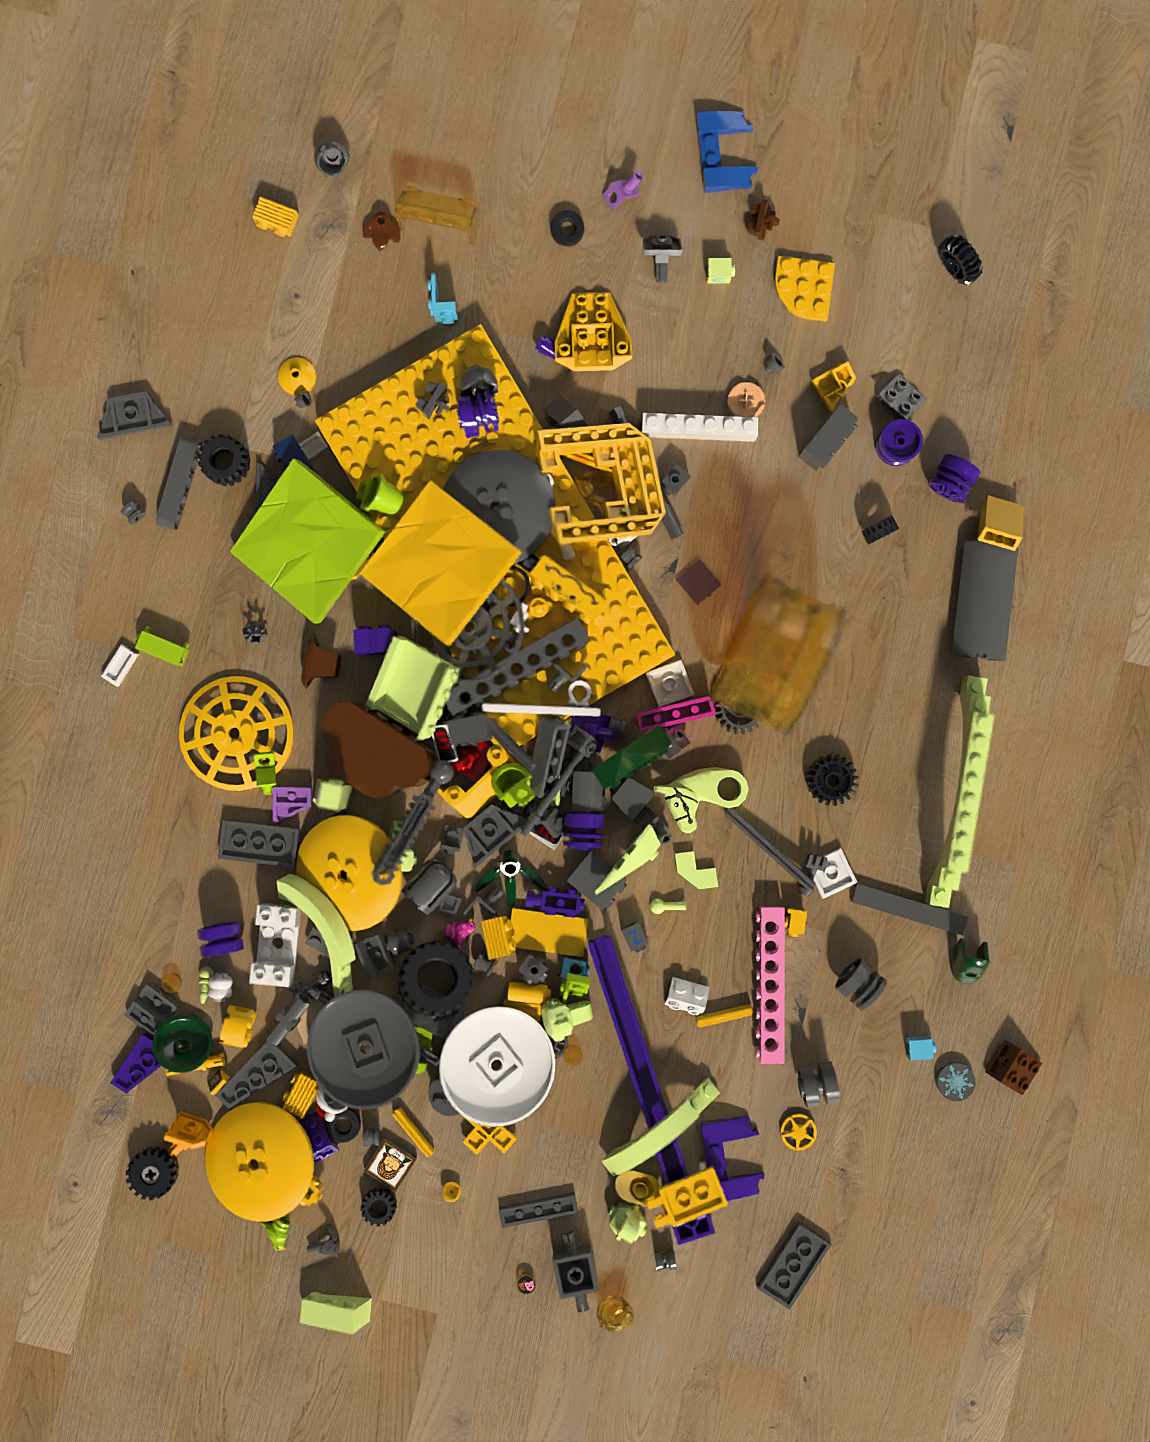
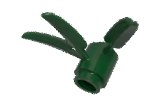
(510, 866)

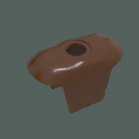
(319, 663)

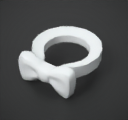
(572, 702)

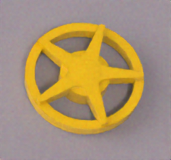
(798, 1131)

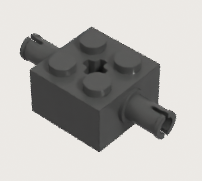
(574, 1284)

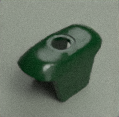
(965, 964)

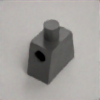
(631, 797)

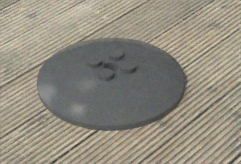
(519, 488)
(337, 1054)

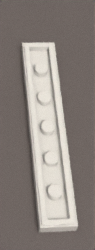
(536, 709)

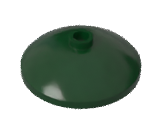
(182, 1030)

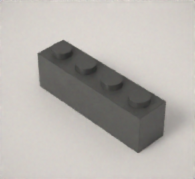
(548, 754)

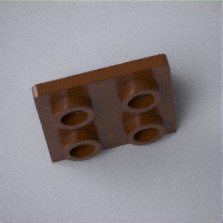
(1013, 1067)

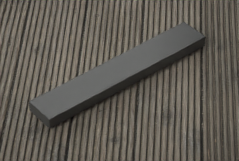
(909, 909)

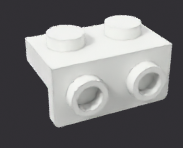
(687, 996)

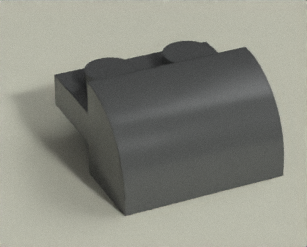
(587, 793)

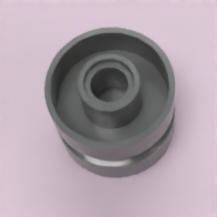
(813, 1085)

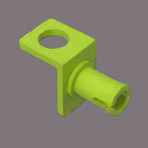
(265, 772)

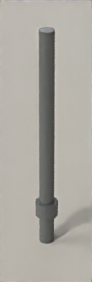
(534, 818)

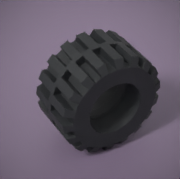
(213, 449)

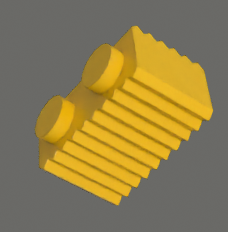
(275, 216)
(498, 937)
(301, 1095)

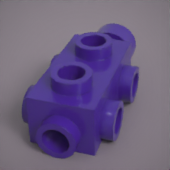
(560, 903)

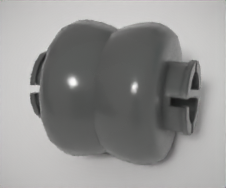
(400, 941)

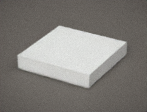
(669, 683)
(836, 874)

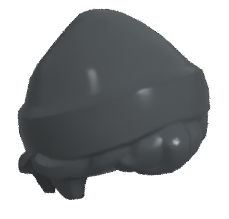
(331, 158)

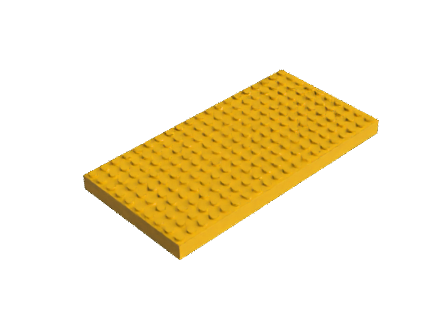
(392, 437)

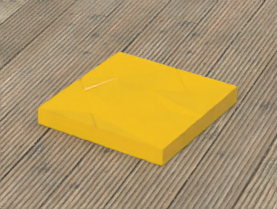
(440, 563)

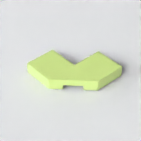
(699, 878)

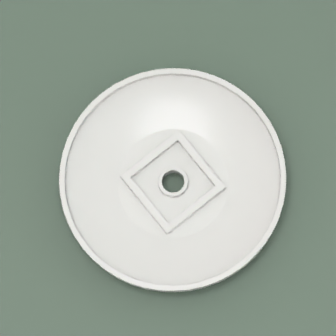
(501, 1094)

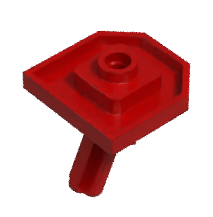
(472, 761)

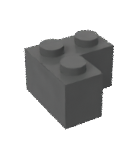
(563, 414)
(469, 731)

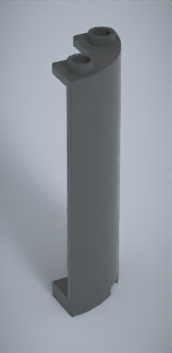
(984, 601)

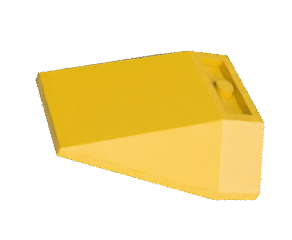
(592, 334)

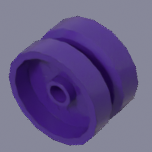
(909, 444)
(220, 939)

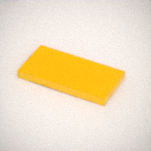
(549, 932)

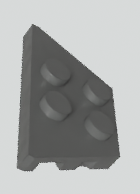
(131, 415)
(491, 831)

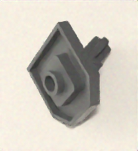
(661, 247)

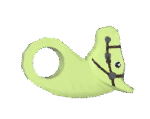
(701, 784)

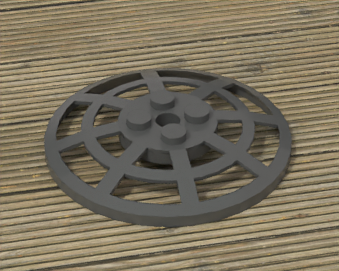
(480, 636)

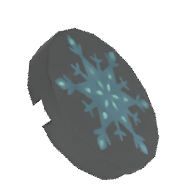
(955, 1081)

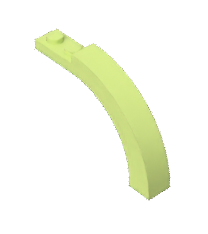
(329, 923)
(663, 1132)

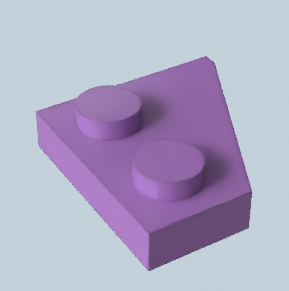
(290, 800)

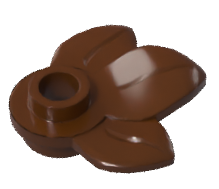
(381, 233)

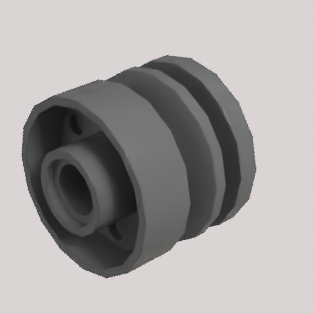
(861, 983)

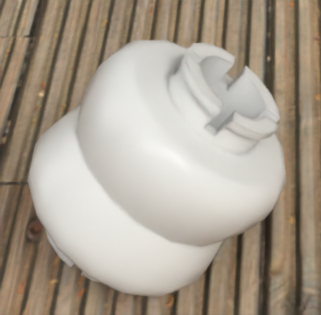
(220, 987)

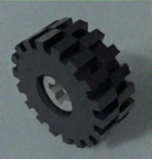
(160, 1163)

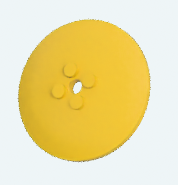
(350, 846)
(282, 1155)

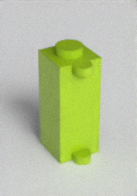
(161, 648)

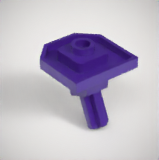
(595, 726)

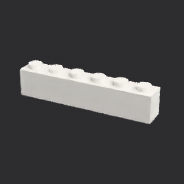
(700, 427)

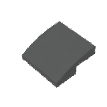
(151, 1008)

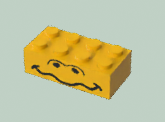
(569, 590)

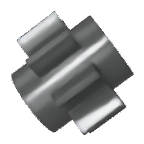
(254, 632)

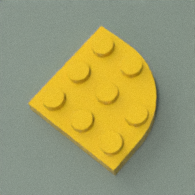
(804, 286)

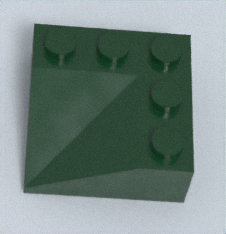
(632, 757)

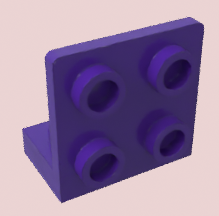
(318, 1137)

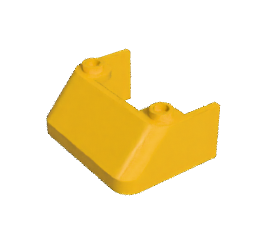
(481, 793)

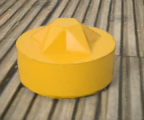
(538, 608)
(451, 1191)

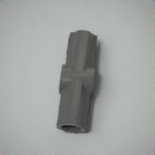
(288, 1018)

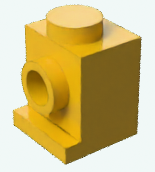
(795, 921)

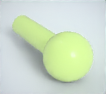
(658, 906)

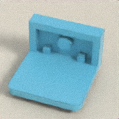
(442, 311)

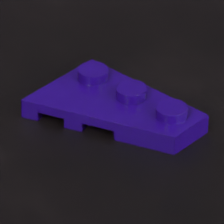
(137, 1065)

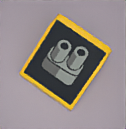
(529, 563)
(217, 1081)

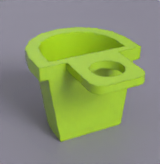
(379, 495)
(512, 784)

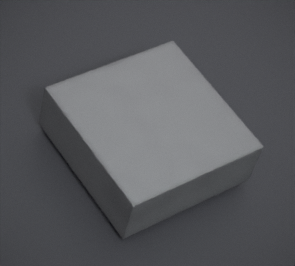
(450, 904)

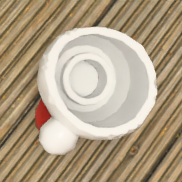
(326, 1106)

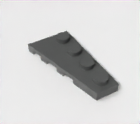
(264, 1067)

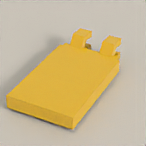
(688, 1198)

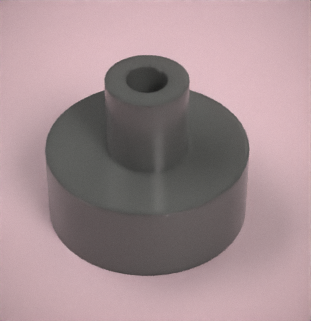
(774, 363)

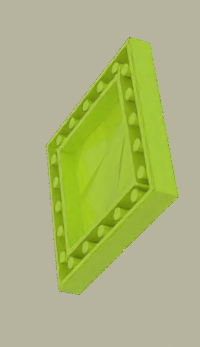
(307, 541)

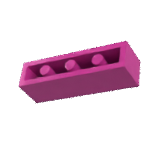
(675, 714)

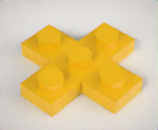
(482, 1134)

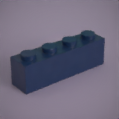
(288, 450)

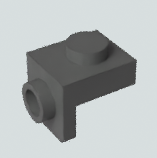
(553, 821)

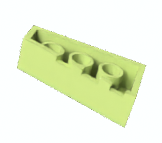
(332, 794)

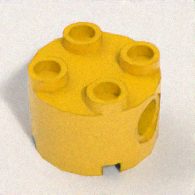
(237, 1026)

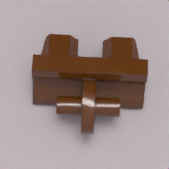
(765, 221)

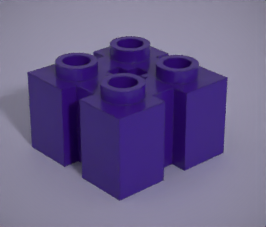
(373, 641)

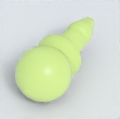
(204, 975)

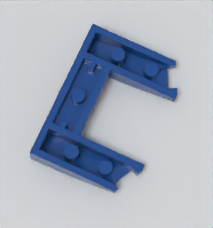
(716, 177)

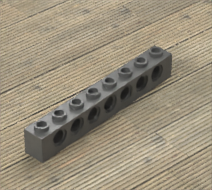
(573, 629)

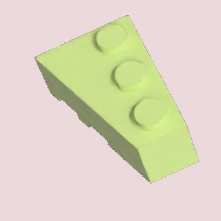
(335, 1312)

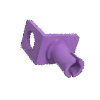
(624, 189)

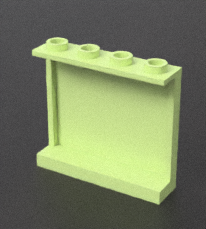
(412, 686)

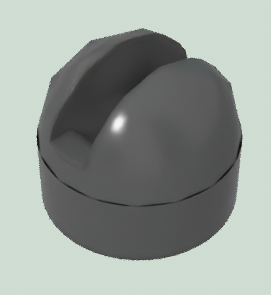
(302, 399)

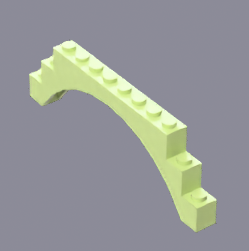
(960, 836)

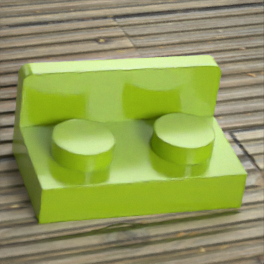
(574, 985)

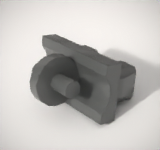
(428, 407)

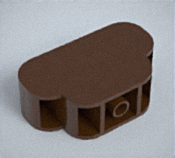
(374, 751)

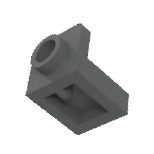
(582, 741)
(452, 839)

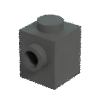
(675, 480)

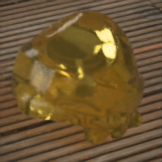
(615, 1314)

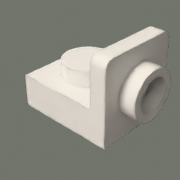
(515, 620)

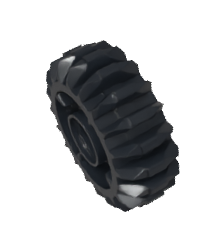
(960, 259)
(840, 788)

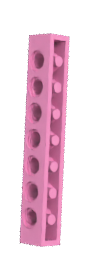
(774, 1053)

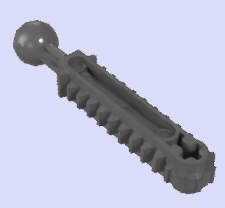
(440, 773)

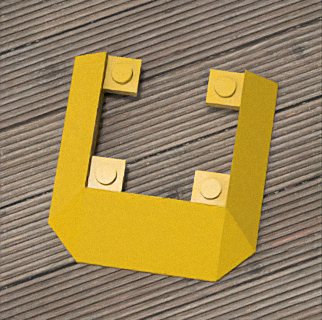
(634, 475)

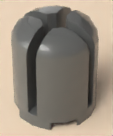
(430, 885)

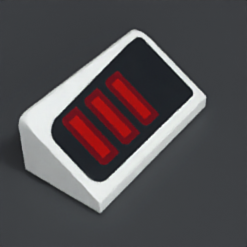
(442, 744)
(541, 833)

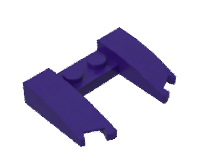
(713, 1136)

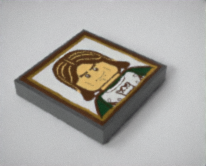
(390, 1164)

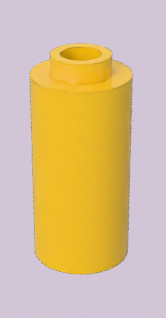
(528, 993)

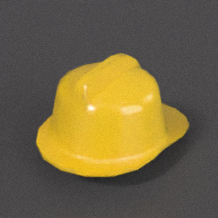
(636, 1186)

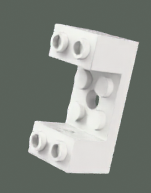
(273, 964)

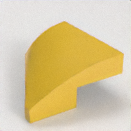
(833, 384)

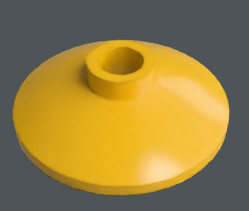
(303, 382)

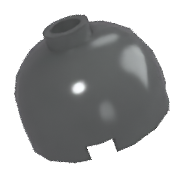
(478, 380)

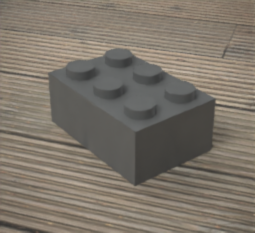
(829, 438)

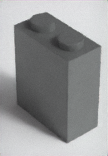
(589, 876)

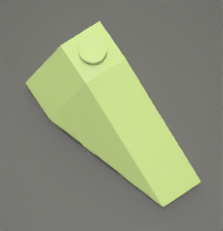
(638, 853)

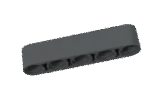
(178, 483)

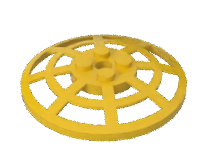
(244, 723)

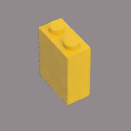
(1001, 523)

